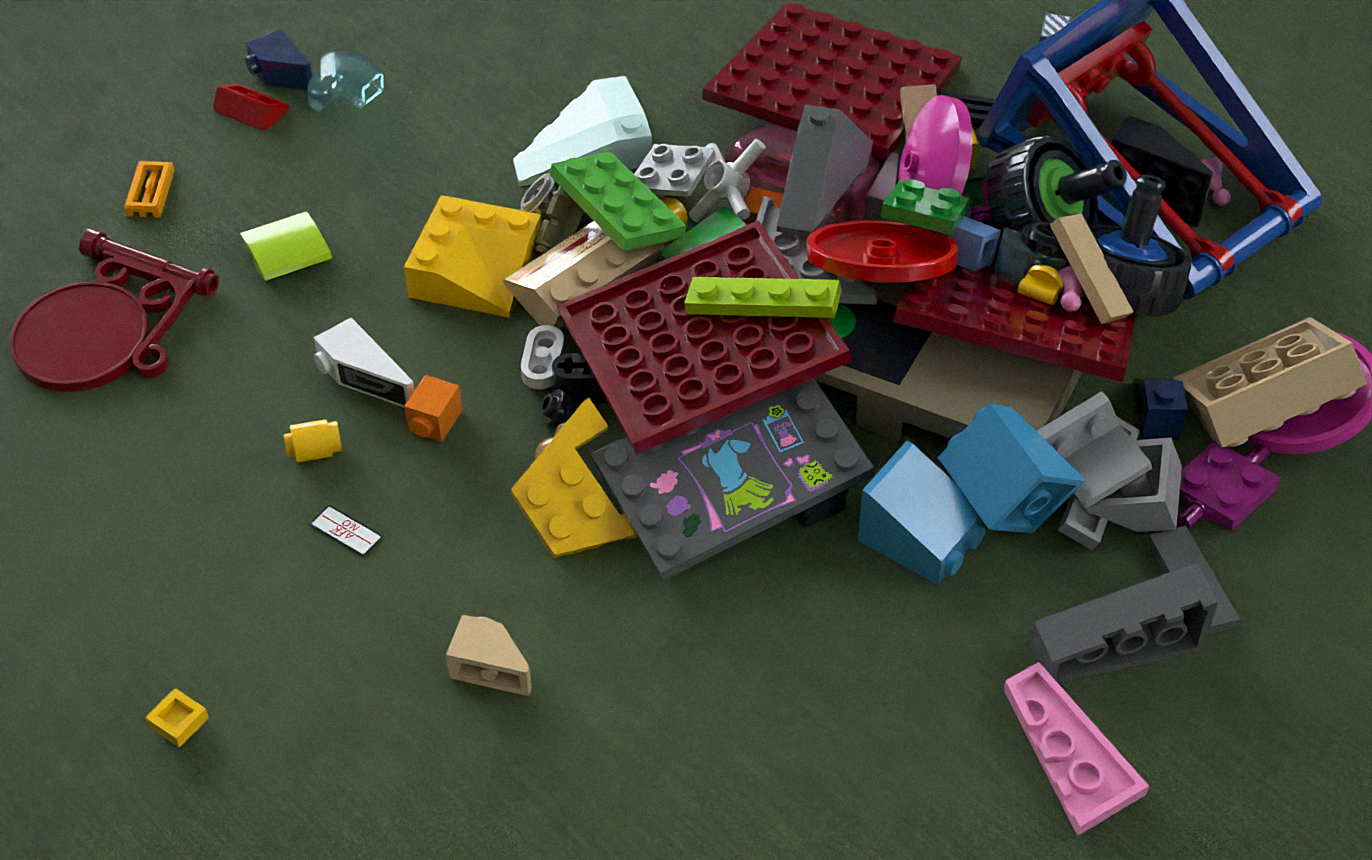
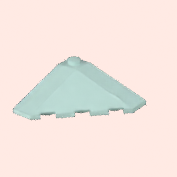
(598, 121)

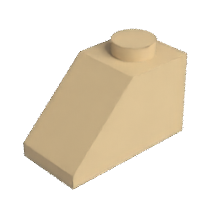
(487, 656)

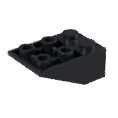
(1159, 154)

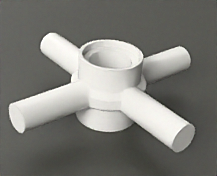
(727, 182)

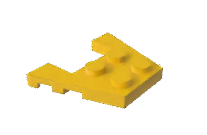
(564, 496)

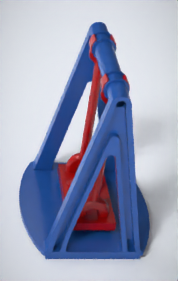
(1110, 43)

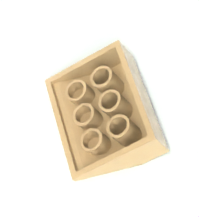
(1272, 381)

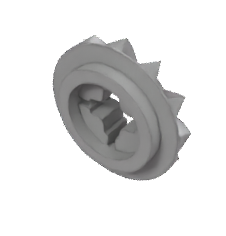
(539, 195)

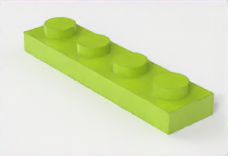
(763, 297)

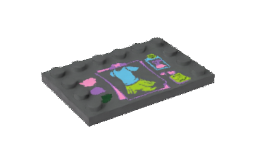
(732, 476)

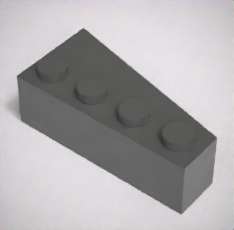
(1127, 627)

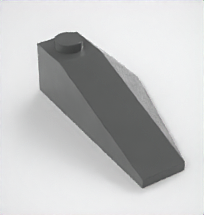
(823, 166)

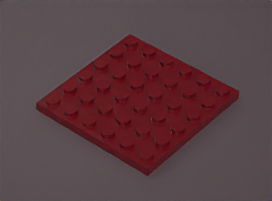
(832, 64)
(993, 314)
(681, 369)

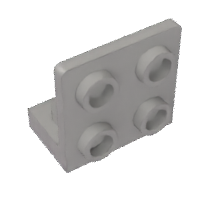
(674, 169)
(1096, 448)

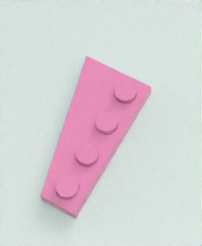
(1076, 756)

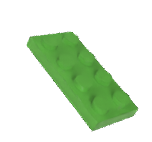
(617, 201)

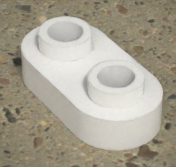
(540, 350)

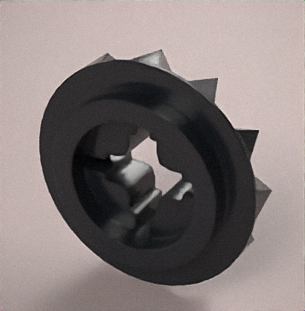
(1042, 238)

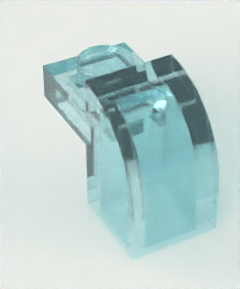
(348, 75)
(1016, 259)

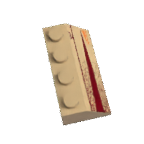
(574, 268)

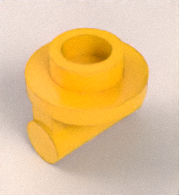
(1042, 284)

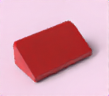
(248, 106)

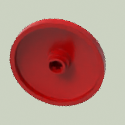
(882, 251)

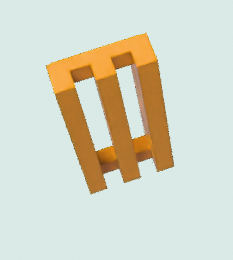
(156, 207)

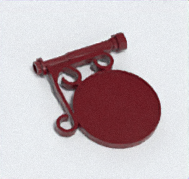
(98, 329)

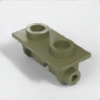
(564, 222)

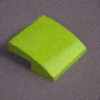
(286, 246)

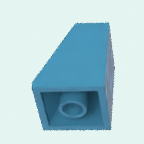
(1009, 470)
(918, 516)

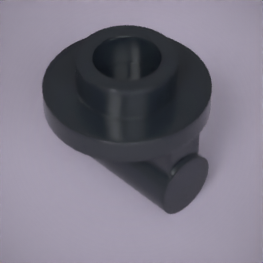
(557, 408)

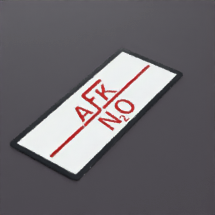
(346, 530)

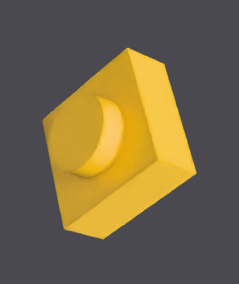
(177, 717)

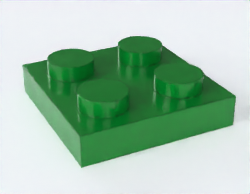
(925, 207)

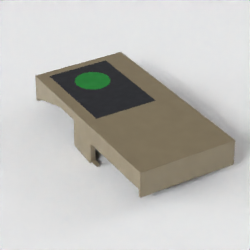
(933, 377)

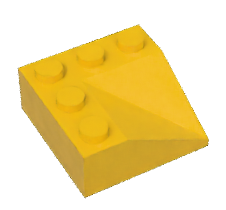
(469, 254)

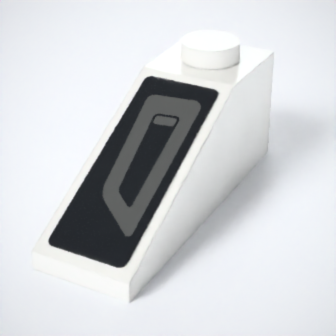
(361, 364)

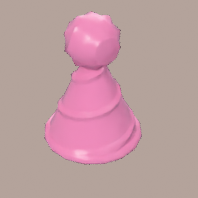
(1220, 196)
(1071, 291)

